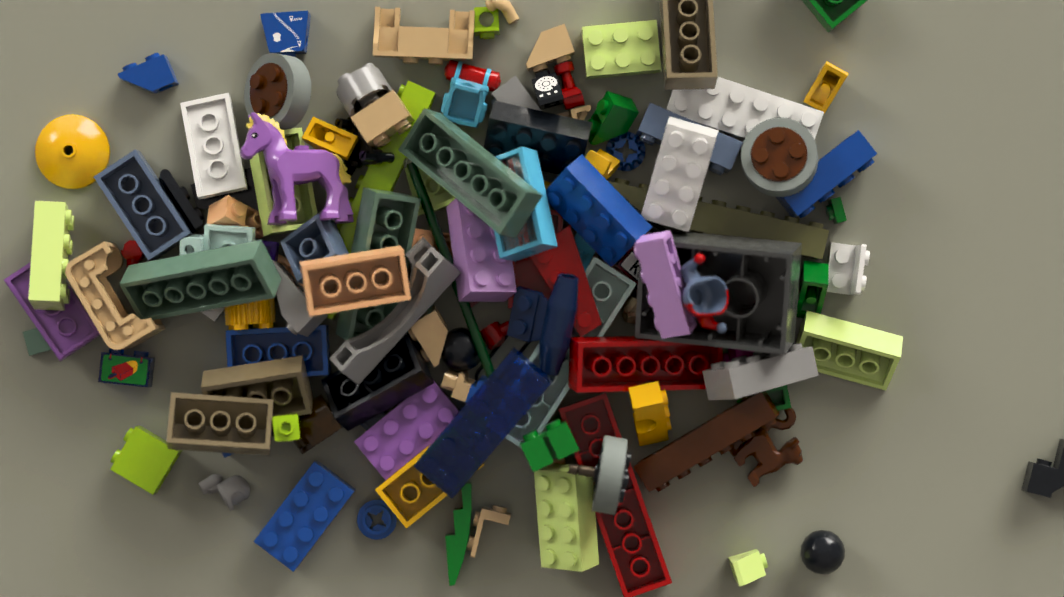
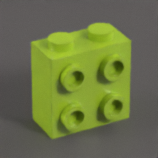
(144, 459)

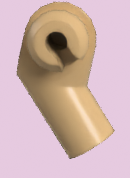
(506, 8)

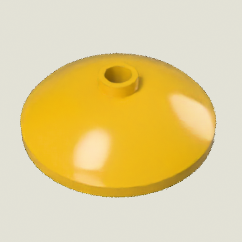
(89, 153)

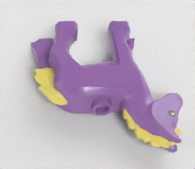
(294, 168)

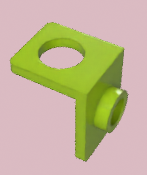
(486, 32)

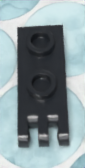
(180, 197)

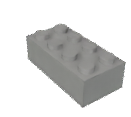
(759, 372)

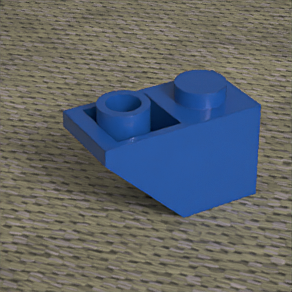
(153, 75)

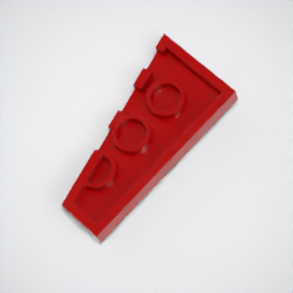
(567, 260)

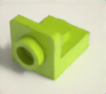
(286, 428)

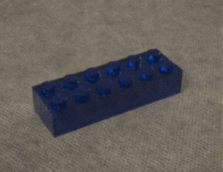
(483, 422)

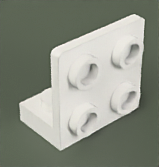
(846, 268)

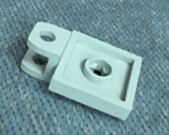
(216, 237)

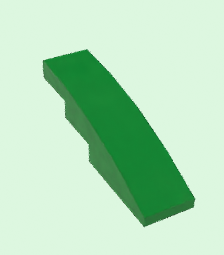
(457, 542)

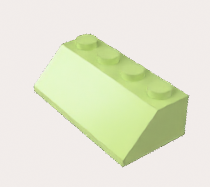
(851, 349)

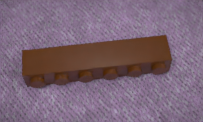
(706, 440)

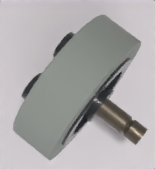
(608, 475)

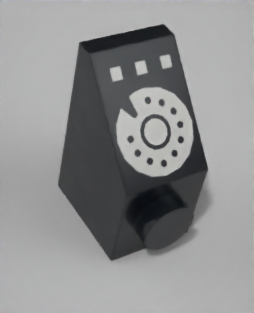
(547, 90)

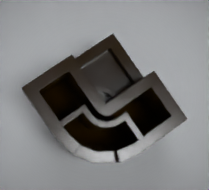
(316, 426)

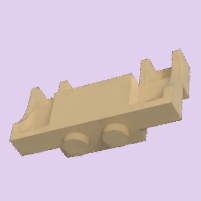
(423, 43)

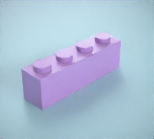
(664, 284)

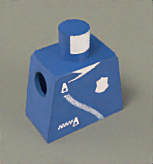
(286, 32)

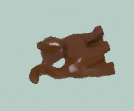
(765, 452)

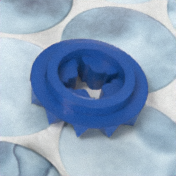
(633, 160)
(365, 521)

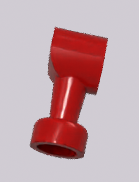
(572, 95)
(132, 253)
(495, 334)

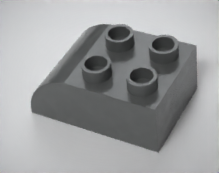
(760, 285)

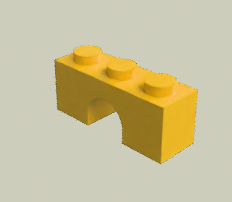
(650, 413)

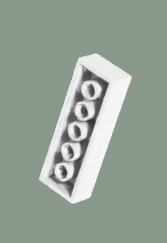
(739, 108)

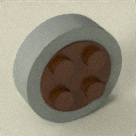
(278, 88)
(779, 157)

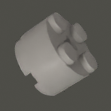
(361, 88)

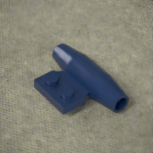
(546, 320)

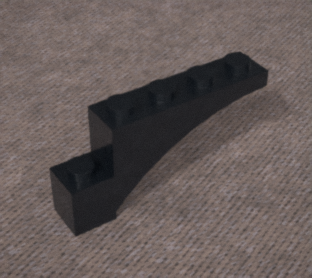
(1043, 478)

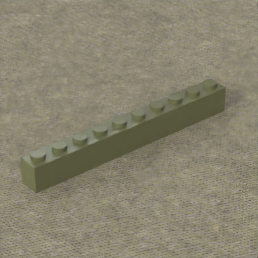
(740, 222)

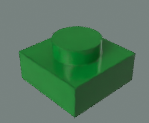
(835, 210)

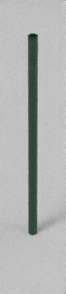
(444, 250)

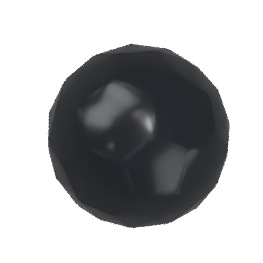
(459, 350)
(822, 552)

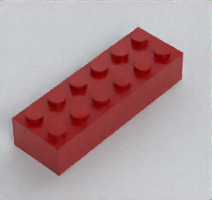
(628, 361)

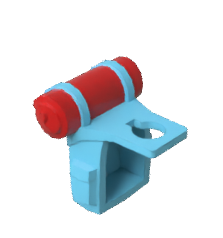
(467, 92)

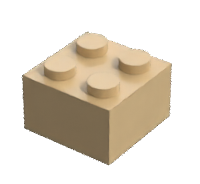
(383, 120)

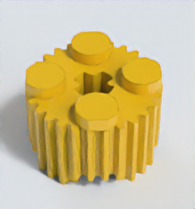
(258, 313)

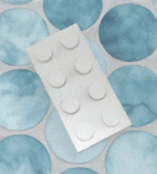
(213, 146)

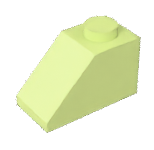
(748, 566)

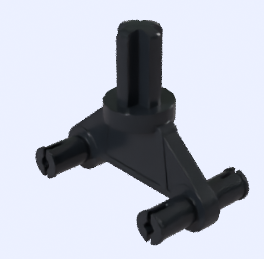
(362, 153)

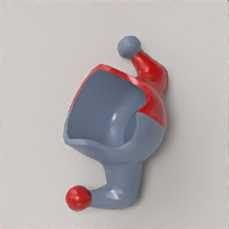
(704, 295)

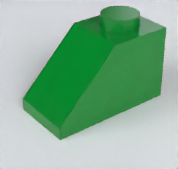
(812, 287)

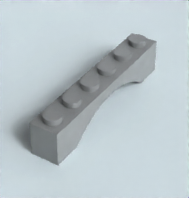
(362, 353)

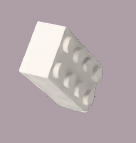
(679, 174)

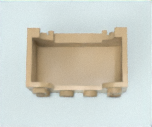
(90, 282)

